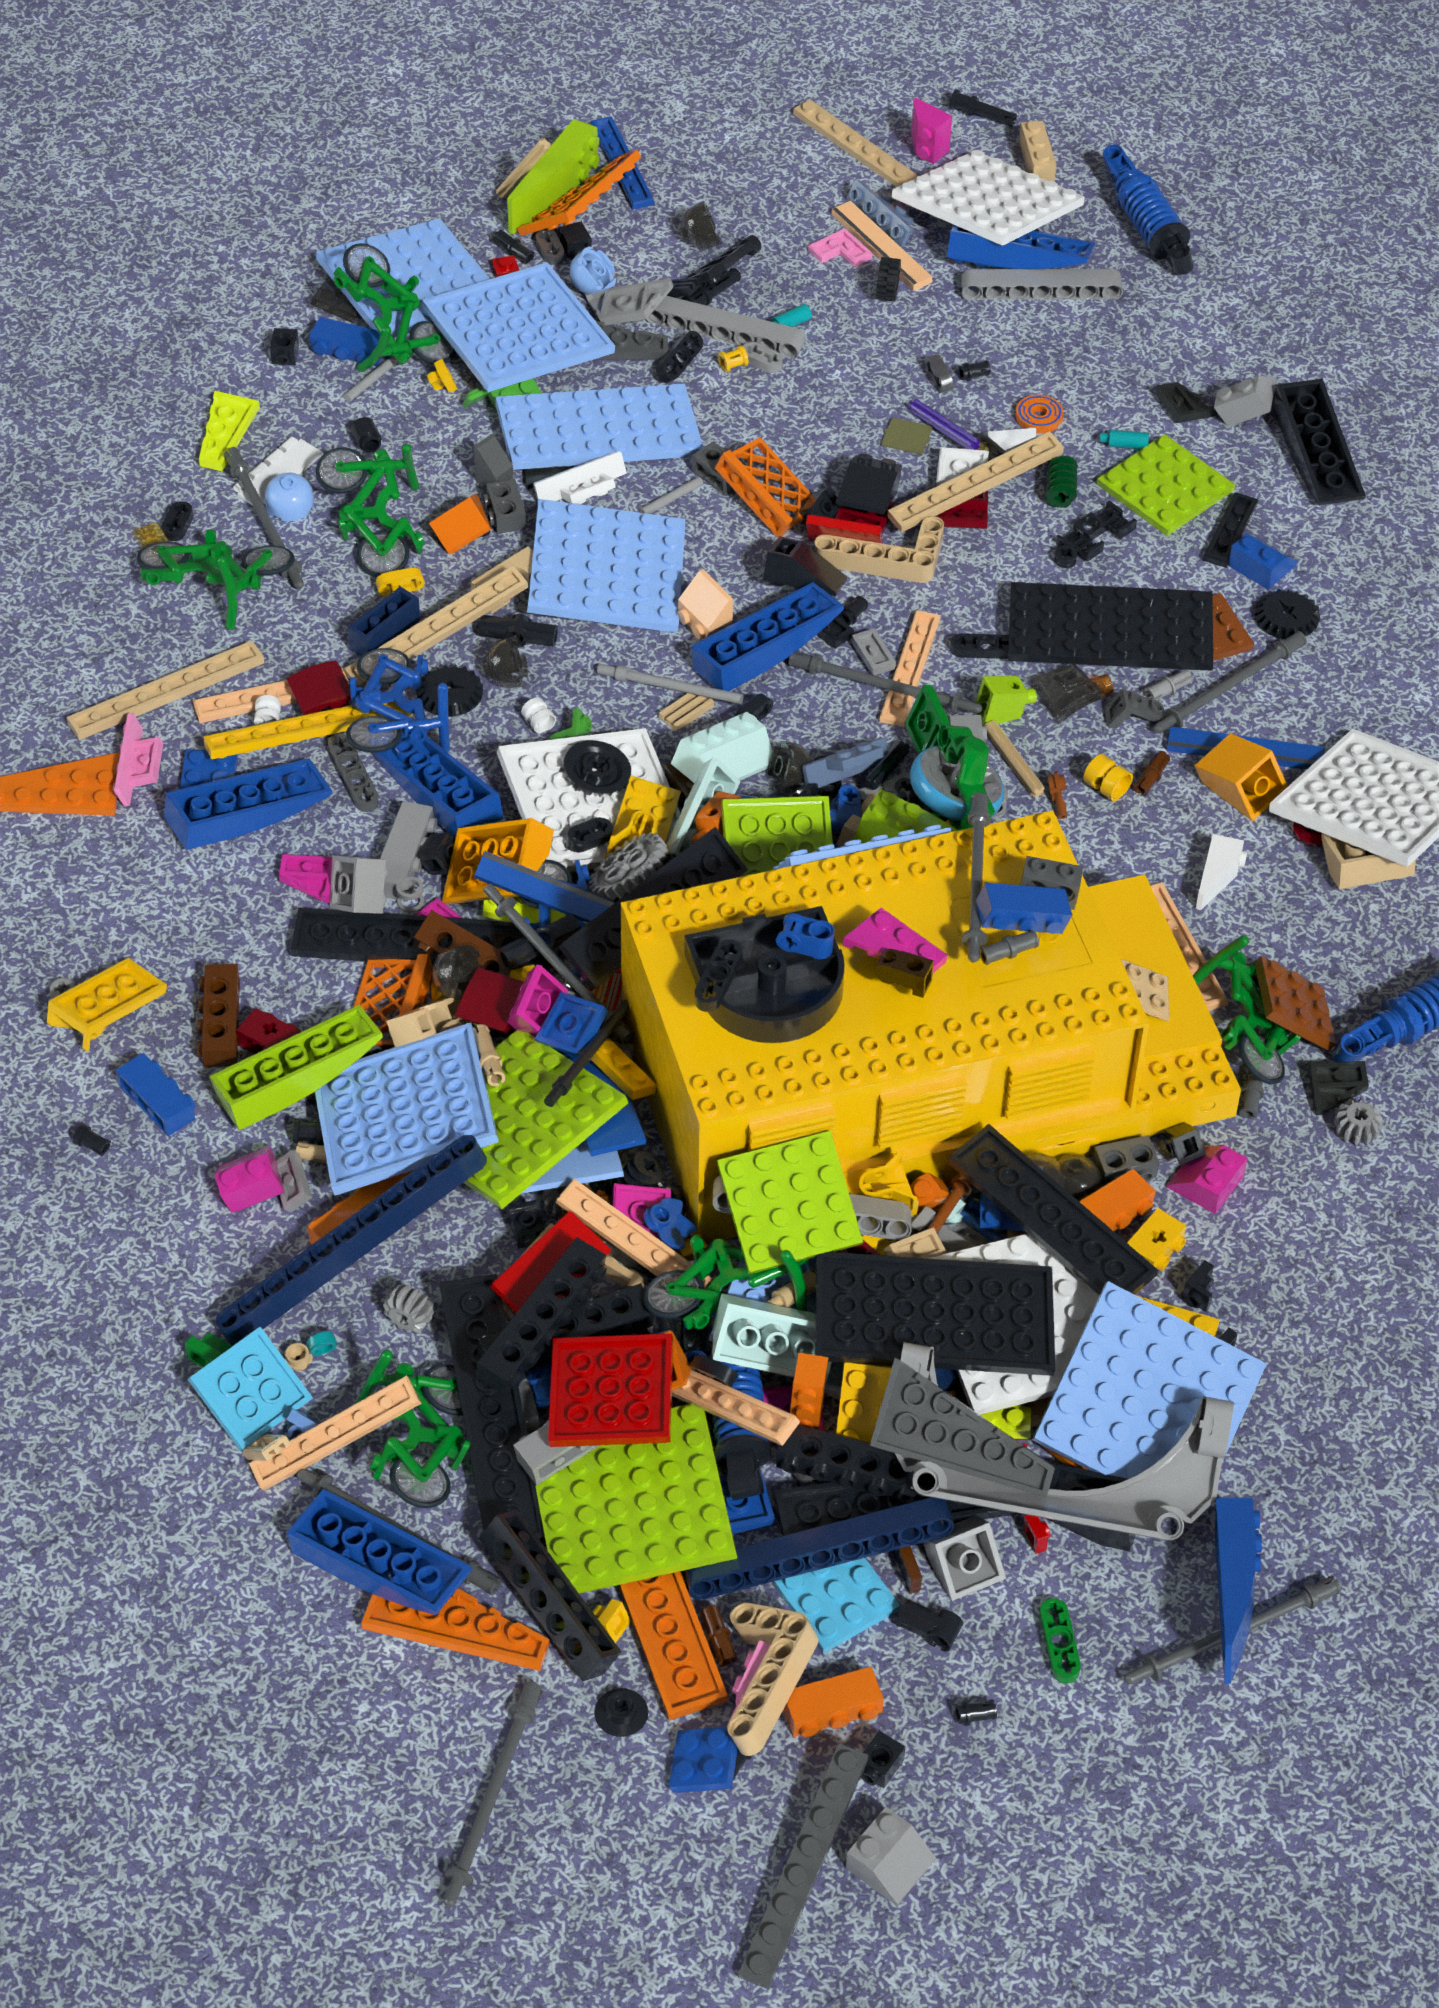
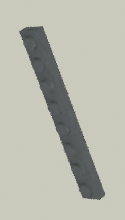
(803, 1866)

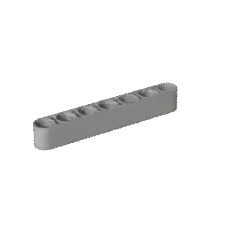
(1041, 283)
(727, 326)
(874, 1215)

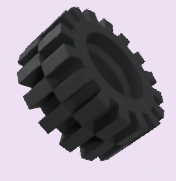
(888, 278)

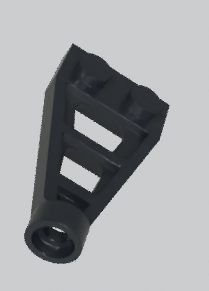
(710, 272)

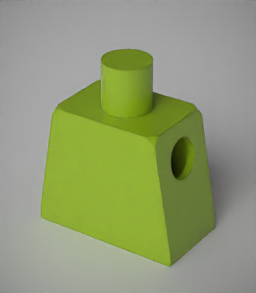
(1003, 698)

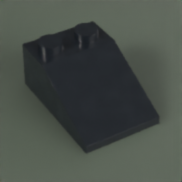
(870, 484)
(1077, 1479)

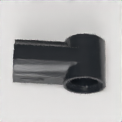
(937, 1627)

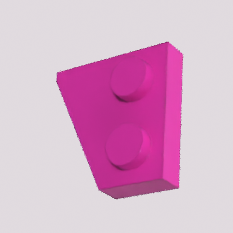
(307, 874)

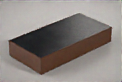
(909, 1569)

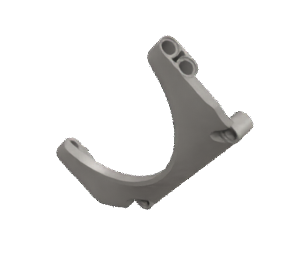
(1173, 1488)

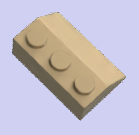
(1356, 867)

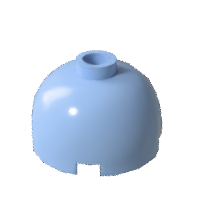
(592, 271)
(289, 497)

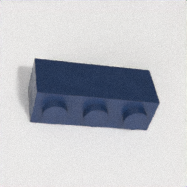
(384, 621)

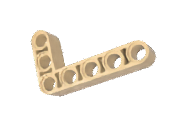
(886, 559)
(790, 1650)

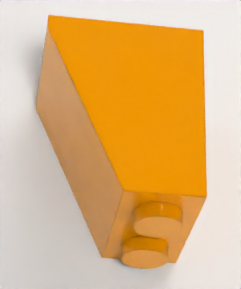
(1242, 775)

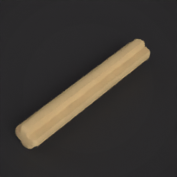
(523, 168)
(1014, 759)

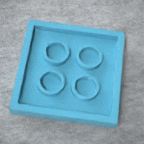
(250, 1388)
(839, 1600)

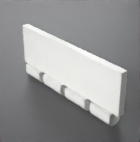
(290, 457)

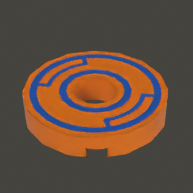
(1039, 403)

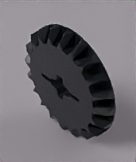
(1282, 625)
(463, 697)
(597, 754)

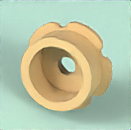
(298, 1350)

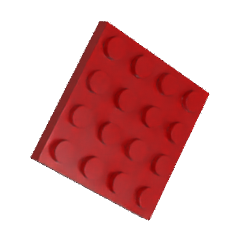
(611, 1390)

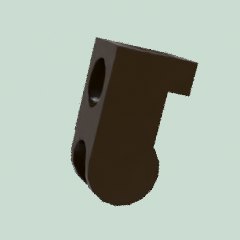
(905, 970)

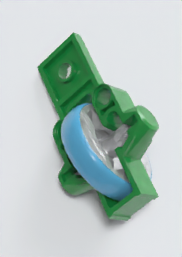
(949, 763)

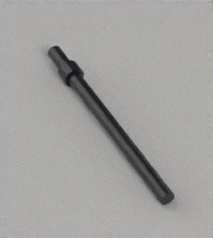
(564, 1082)

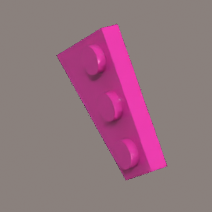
(885, 932)

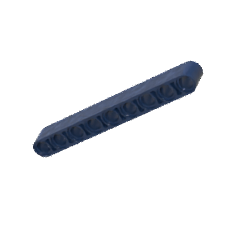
(823, 1547)

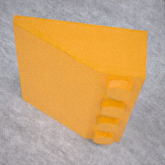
(518, 841)

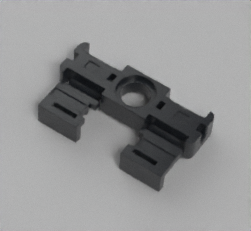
(1106, 518)

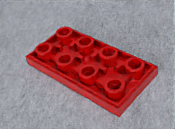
(532, 1267)

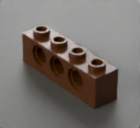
(437, 927)
(220, 1015)

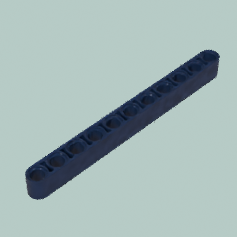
(352, 1239)

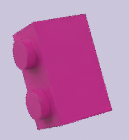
(930, 131)
(535, 1000)
(1210, 1177)
(249, 1179)

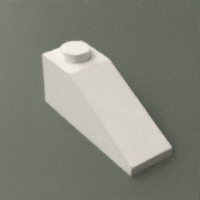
(1221, 867)

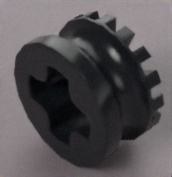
(1065, 562)

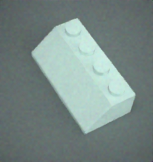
(737, 743)
(710, 780)
(762, 1335)

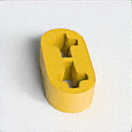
(400, 578)

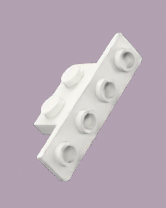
(583, 480)

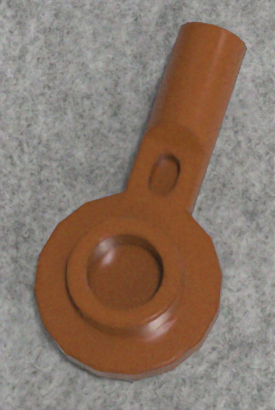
(1057, 785)

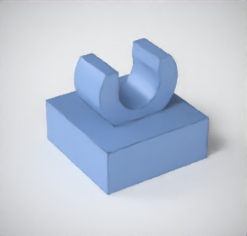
(302, 1423)

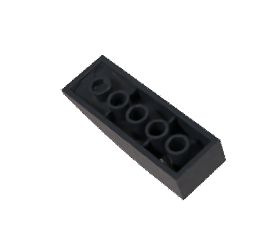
(1316, 441)

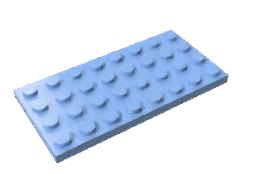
(593, 423)

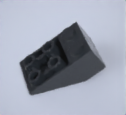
(797, 565)

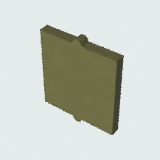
(907, 436)

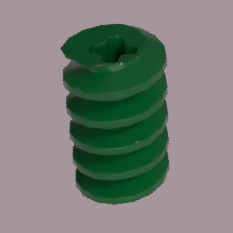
(1061, 481)

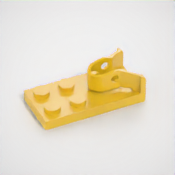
(644, 809)
(104, 999)
(883, 1182)

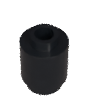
(366, 434)

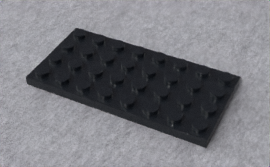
(1111, 626)
(967, 1310)

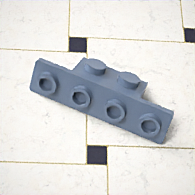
(883, 211)
(845, 763)

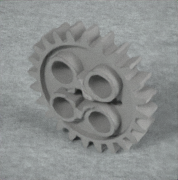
(628, 866)

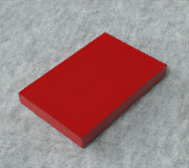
(829, 526)

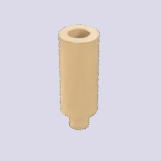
(786, 1295)

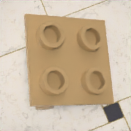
(1150, 989)

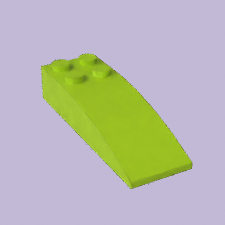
(555, 173)
(893, 815)
(294, 1067)

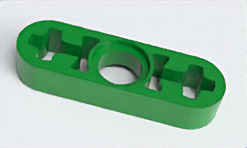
(1064, 1629)

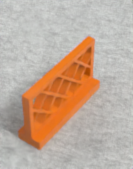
(756, 493)
(416, 991)

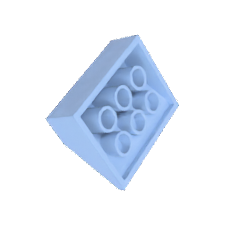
(579, 1166)

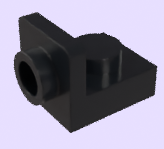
(1197, 1287)

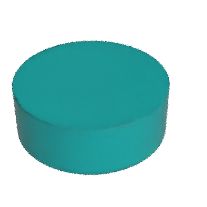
(321, 1343)

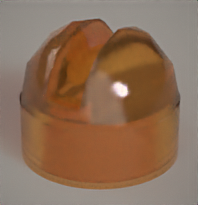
(1104, 684)

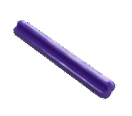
(944, 425)

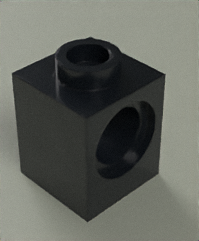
(574, 239)
(284, 346)
(886, 1749)

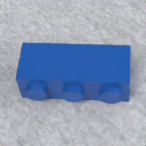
(343, 340)
(1023, 908)
(156, 1094)

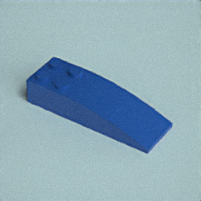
(1029, 251)
(764, 637)
(441, 781)
(243, 802)
(619, 1131)
(375, 1555)
(1236, 1567)

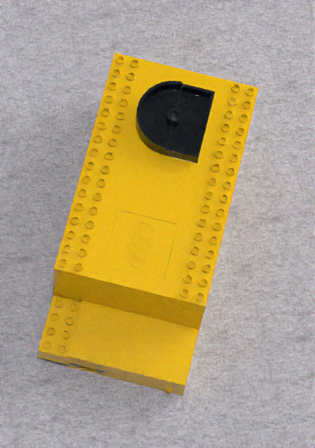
(810, 1046)

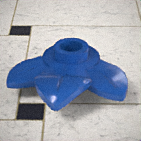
(669, 1223)

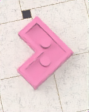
(842, 244)

